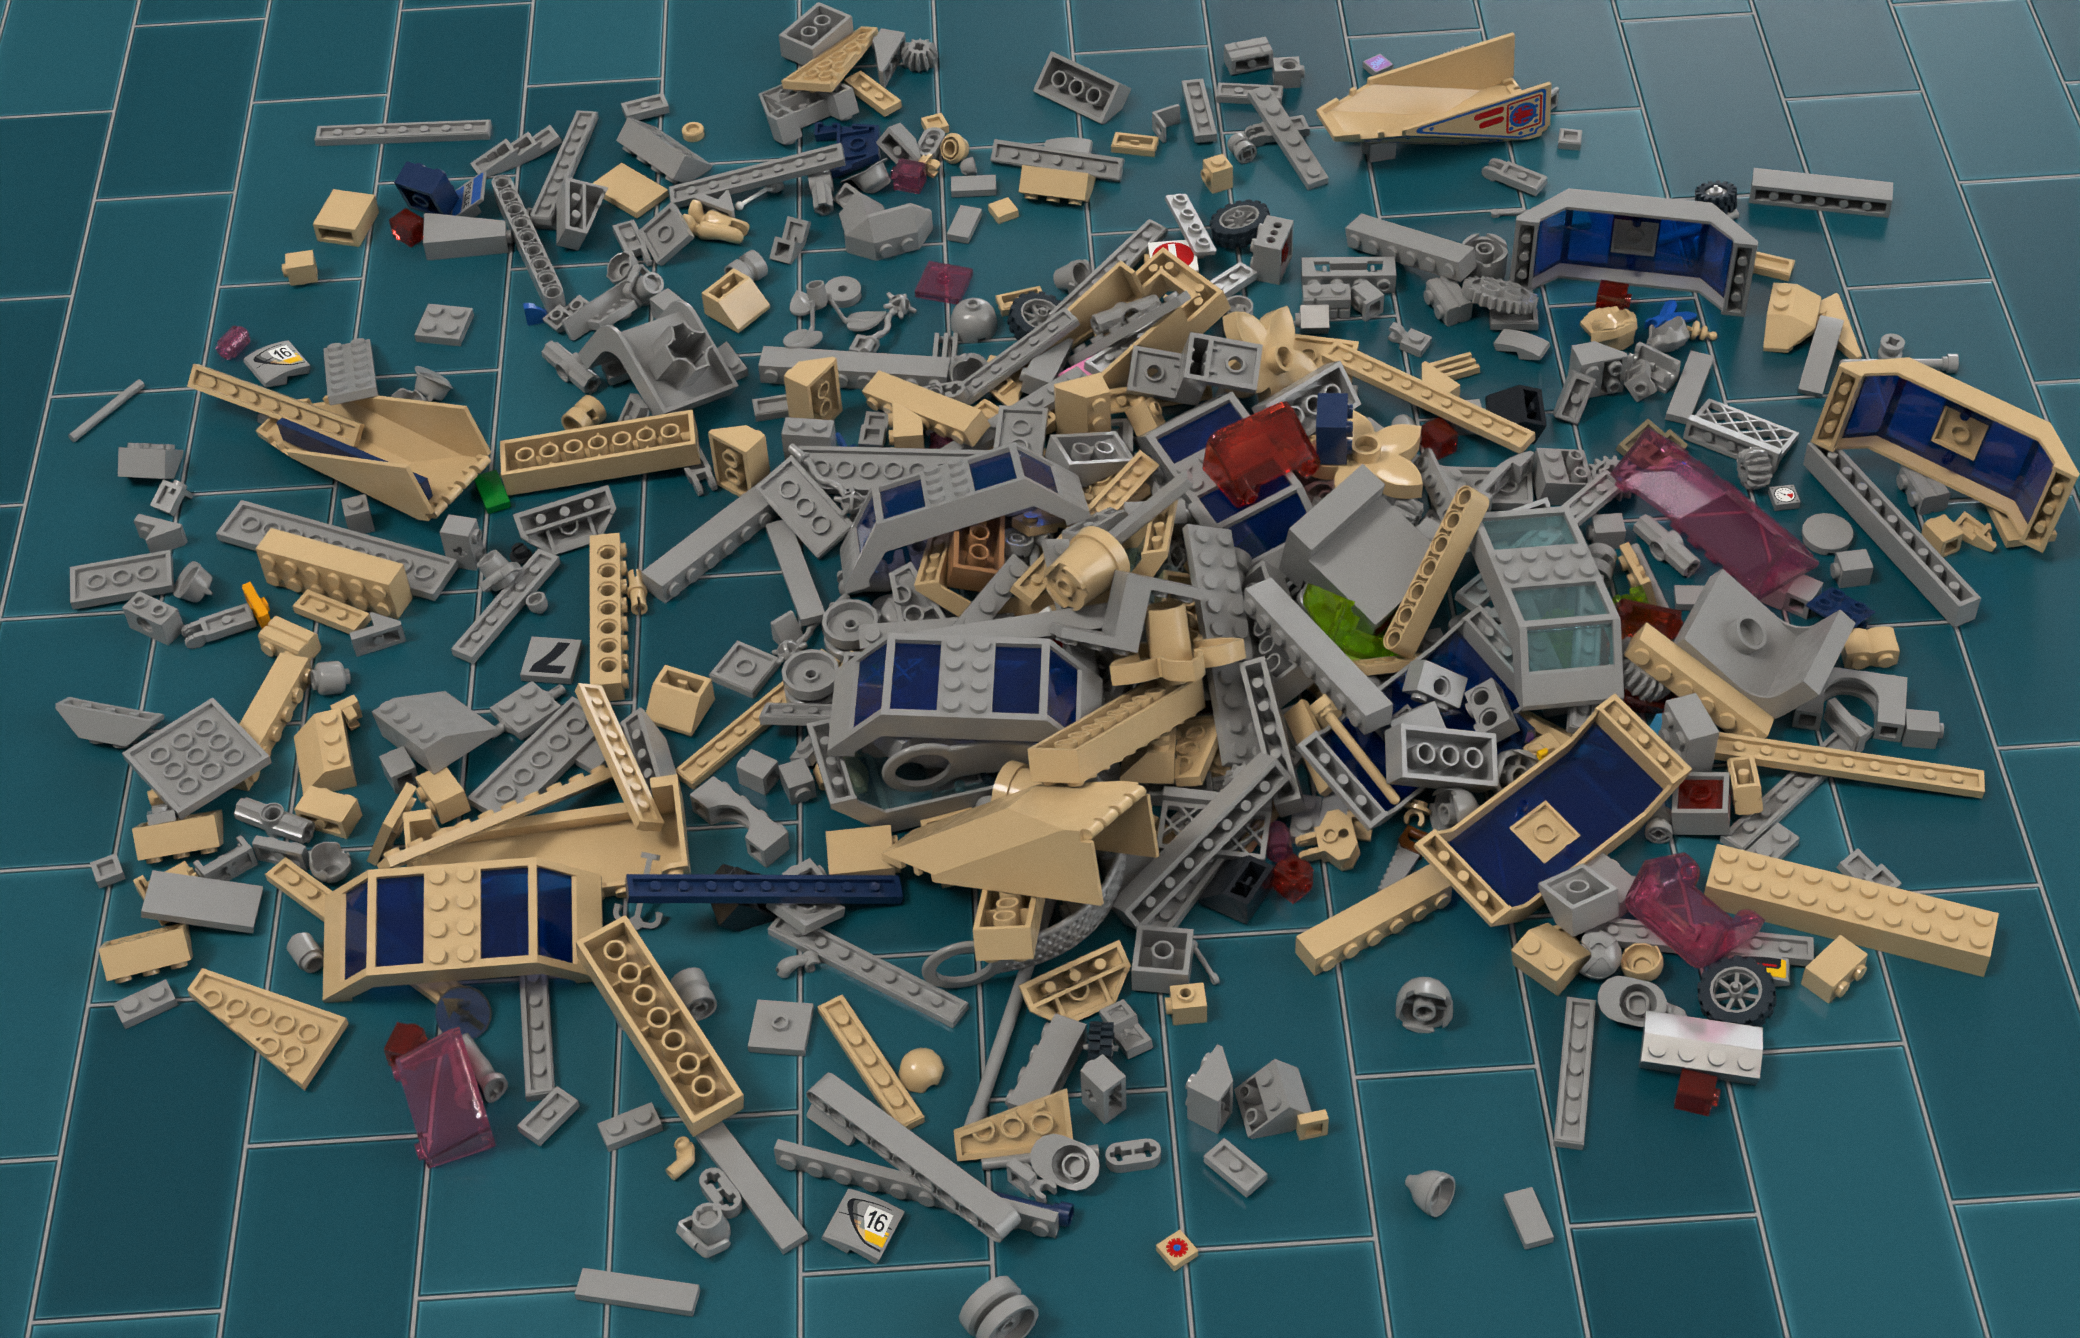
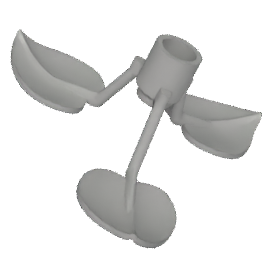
(816, 299)

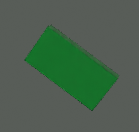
(492, 492)

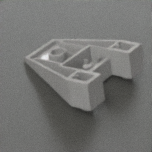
(792, 110)

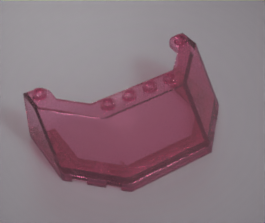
(1713, 515)

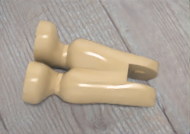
(714, 224)

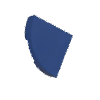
(534, 314)

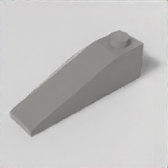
(908, 602)

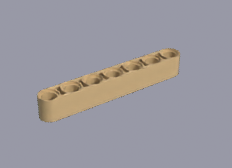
(1436, 571)

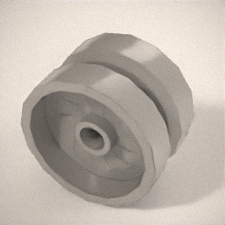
(841, 626)
(809, 677)
(998, 1311)

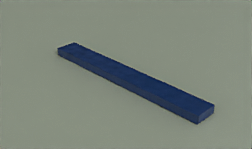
(319, 443)

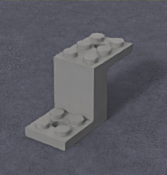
(1200, 364)
(1125, 613)

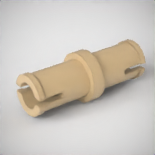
(637, 592)

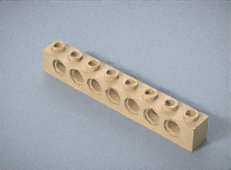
(607, 615)

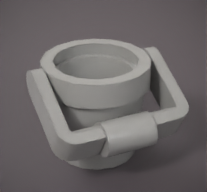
(1071, 275)
(642, 287)
(497, 571)
(709, 1230)

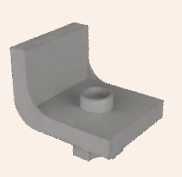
(666, 359)
(1756, 650)

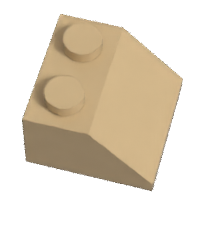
(1549, 957)

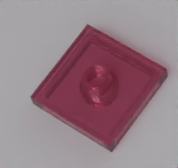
(944, 282)

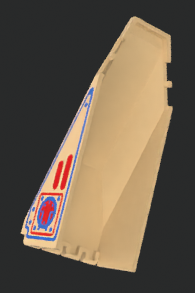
(1443, 101)

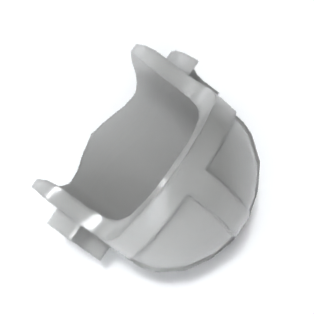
(965, 365)
(1605, 955)

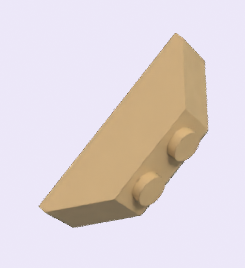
(1790, 317)
(1079, 985)

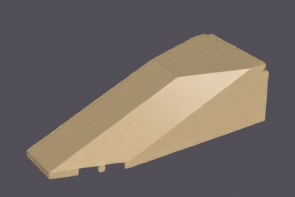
(413, 437)
(1034, 840)

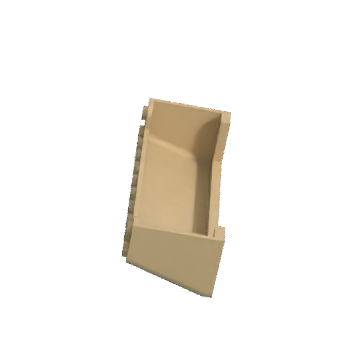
(585, 838)

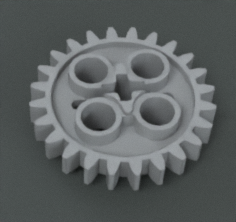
(1499, 295)

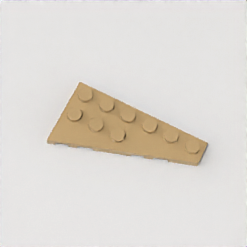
(279, 1028)

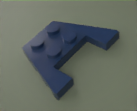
(857, 141)

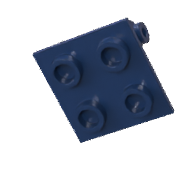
(1834, 600)

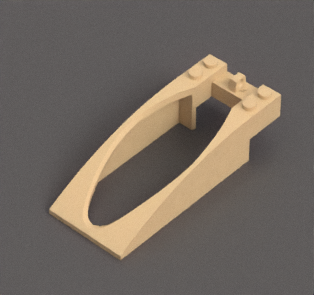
(1124, 284)

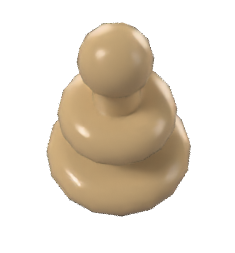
(1702, 332)

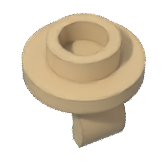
(931, 165)
(1416, 808)

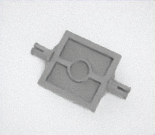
(526, 709)

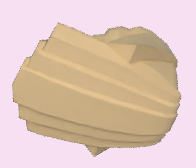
(1611, 327)

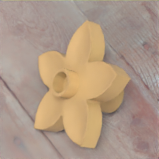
(1279, 361)
(1384, 454)
(1172, 650)

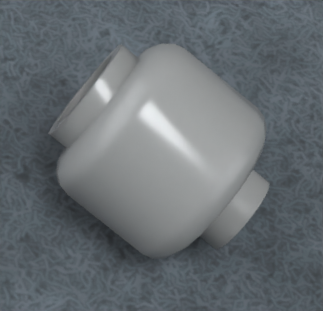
(329, 678)

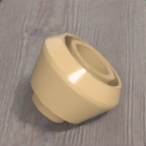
(954, 148)

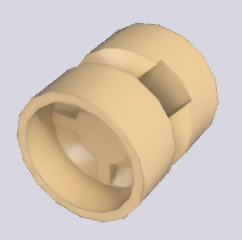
(585, 413)

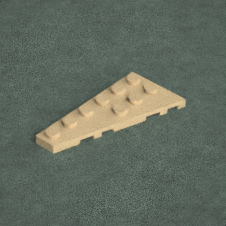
(832, 65)

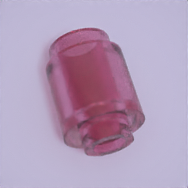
(233, 342)
(1279, 842)

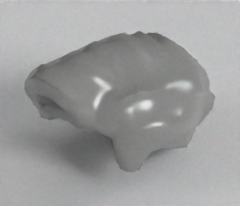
(1669, 335)

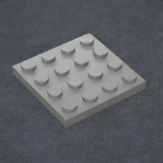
(196, 758)

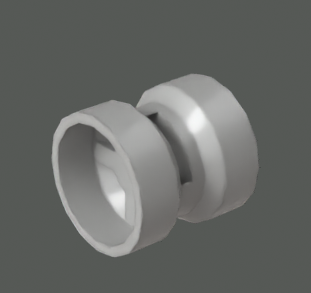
(1242, 148)
(1659, 826)

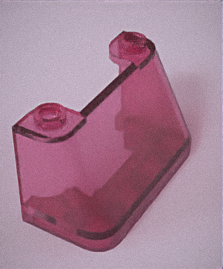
(1684, 917)
(444, 1099)

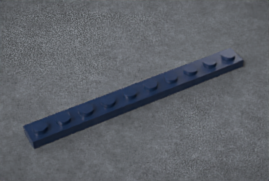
(763, 889)

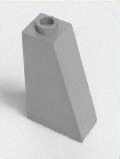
(464, 236)

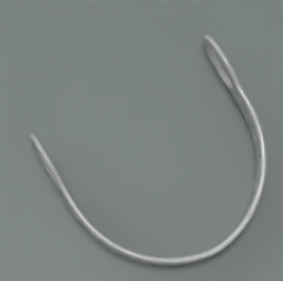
(1053, 941)

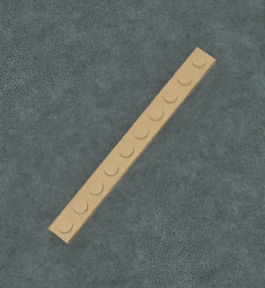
(1430, 398)
(1118, 490)
(1853, 765)
(489, 820)
(311, 895)

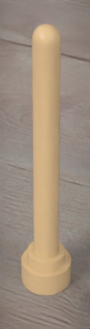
(1323, 709)

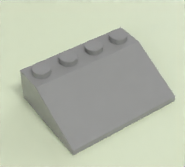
(432, 728)

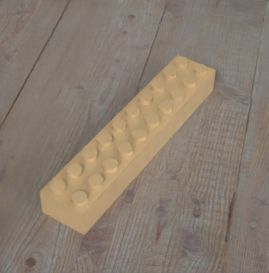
(1113, 732)
(1854, 908)

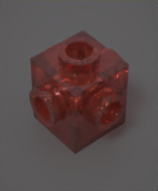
(1293, 878)

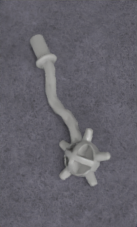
(897, 305)
(850, 501)
(789, 648)

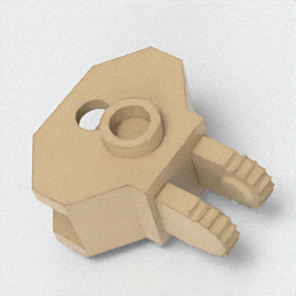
(1335, 841)

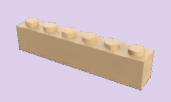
(938, 412)
(1687, 676)
(275, 704)
(1372, 919)

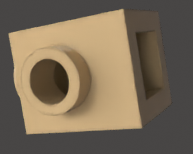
(1217, 173)
(300, 268)
(1144, 415)
(1943, 535)
(1187, 1004)

